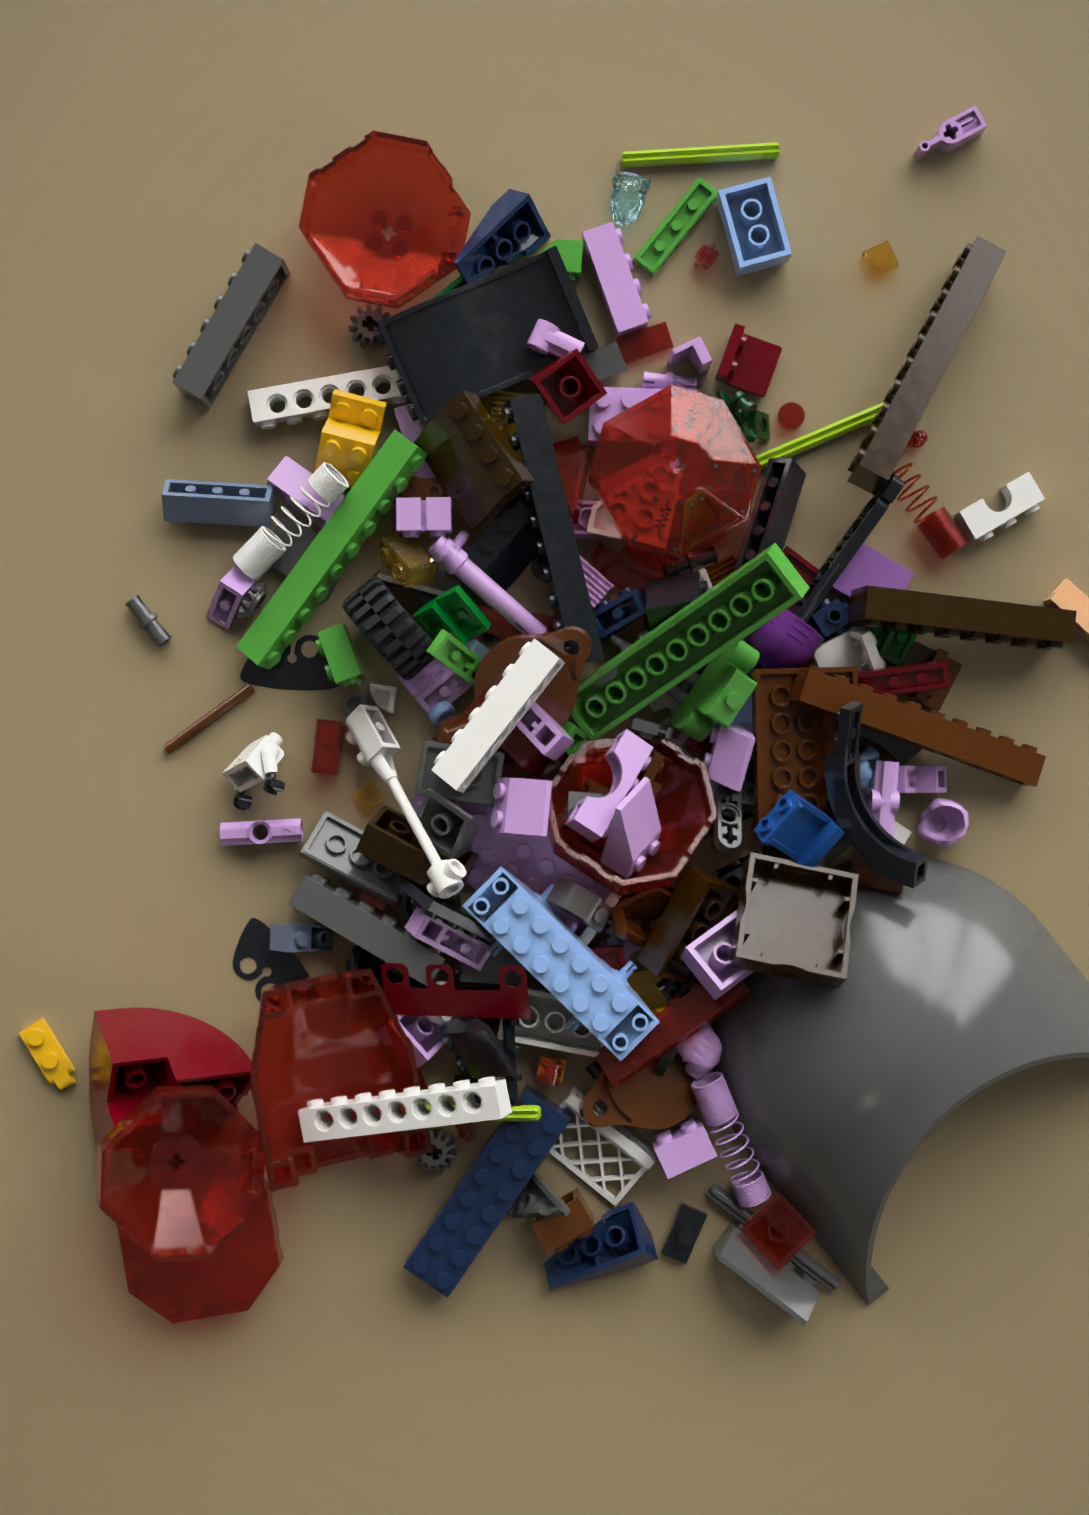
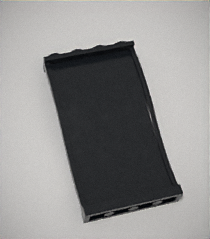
(479, 334)

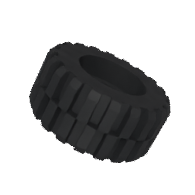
(389, 627)

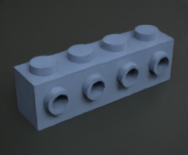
(218, 503)

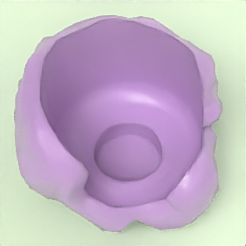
(943, 822)
(701, 1052)

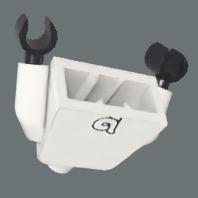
(254, 766)

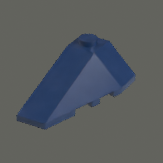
(615, 1245)

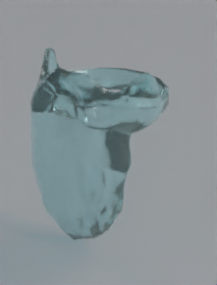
(628, 197)

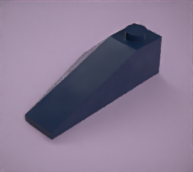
(505, 233)

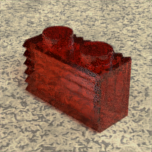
(328, 747)

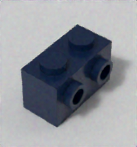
(621, 612)

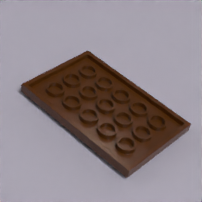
(791, 741)

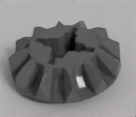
(252, 601)

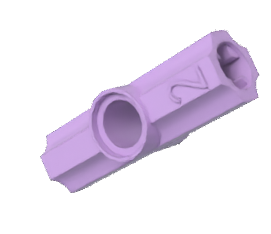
(883, 796)
(244, 832)

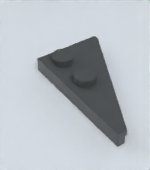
(537, 1201)

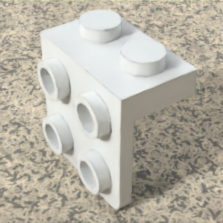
(850, 649)

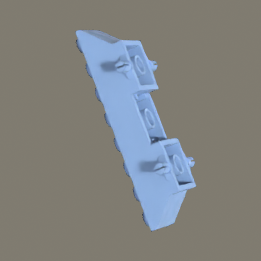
(562, 962)

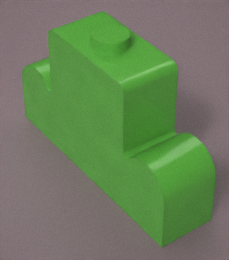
(718, 692)

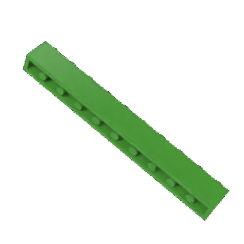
(332, 550)

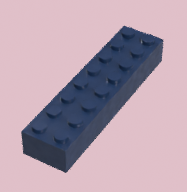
(485, 1194)

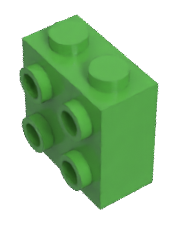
(342, 658)

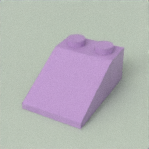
(633, 831)

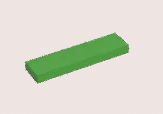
(675, 227)

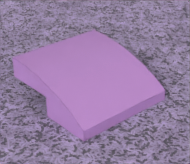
(435, 685)

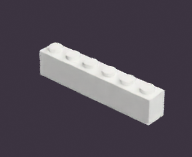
(497, 716)

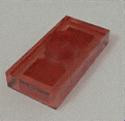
(644, 342)

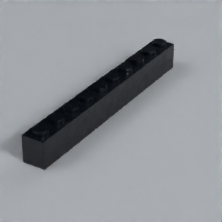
(551, 521)

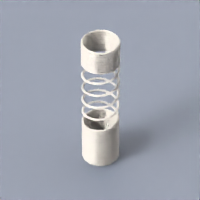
(266, 546)

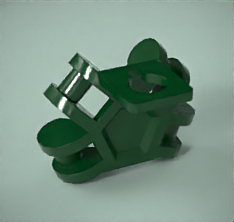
(748, 418)

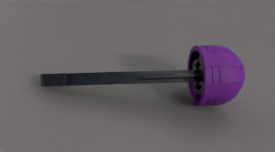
(787, 638)

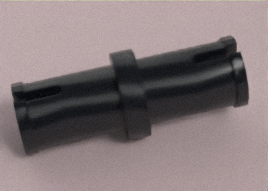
(690, 562)

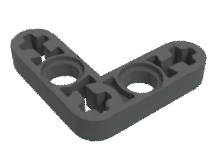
(736, 803)

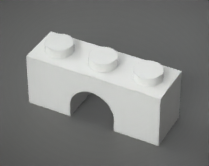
(1020, 496)

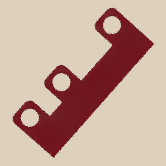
(446, 1001)

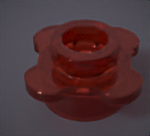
(706, 256)

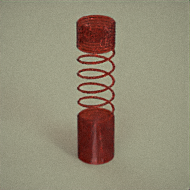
(937, 527)

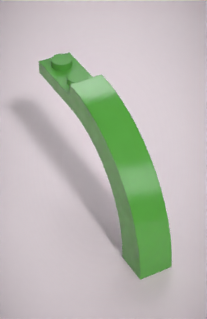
(465, 664)

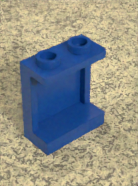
(799, 830)

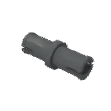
(148, 620)

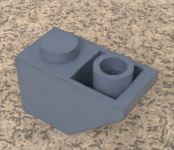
(300, 937)

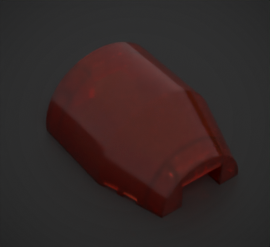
(326, 1042)

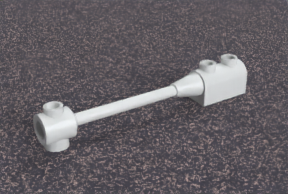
(377, 747)

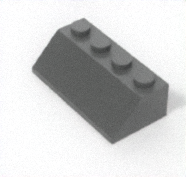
(785, 1287)

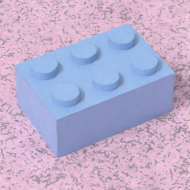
(753, 226)

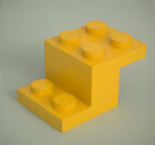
(351, 434)

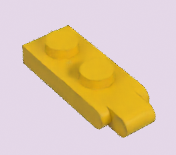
(48, 1054)

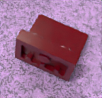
(748, 362)

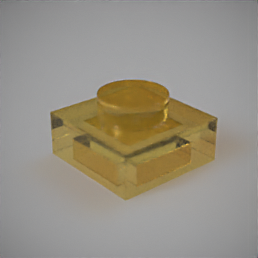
(880, 258)

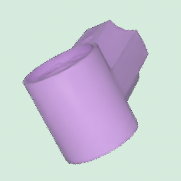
(549, 340)

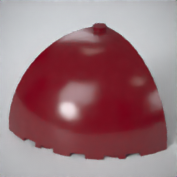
(152, 1048)

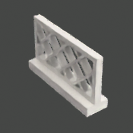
(618, 1136)

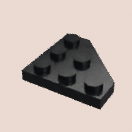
(437, 907)

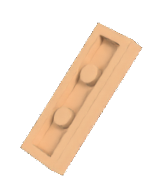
(1069, 597)

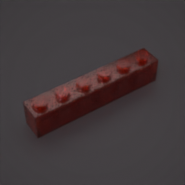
(677, 1023)

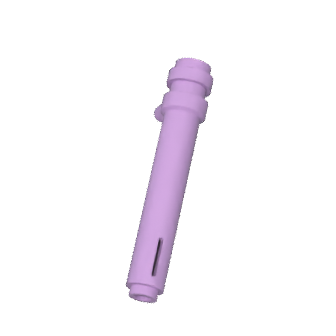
(457, 563)

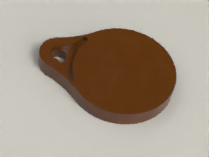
(562, 692)
(643, 1100)

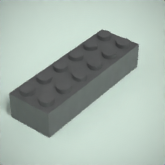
(231, 325)
(364, 925)

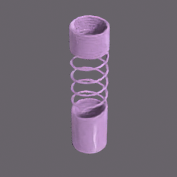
(718, 1109)

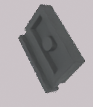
(652, 729)

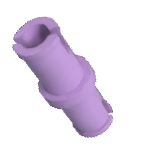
(661, 381)

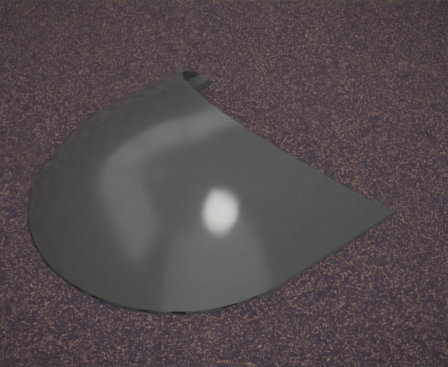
(851, 1080)

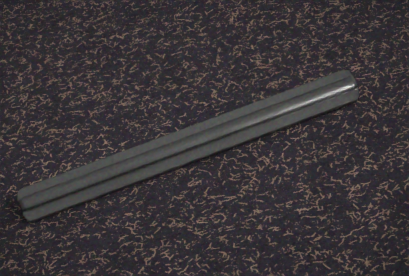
(801, 1258)

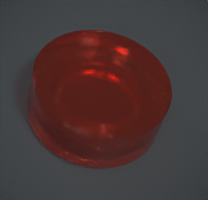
(791, 416)

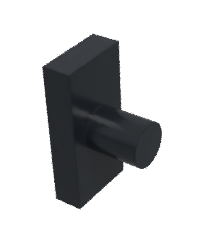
(684, 1233)

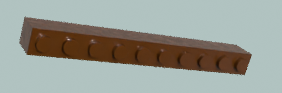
(920, 728)

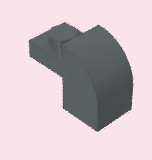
(580, 903)

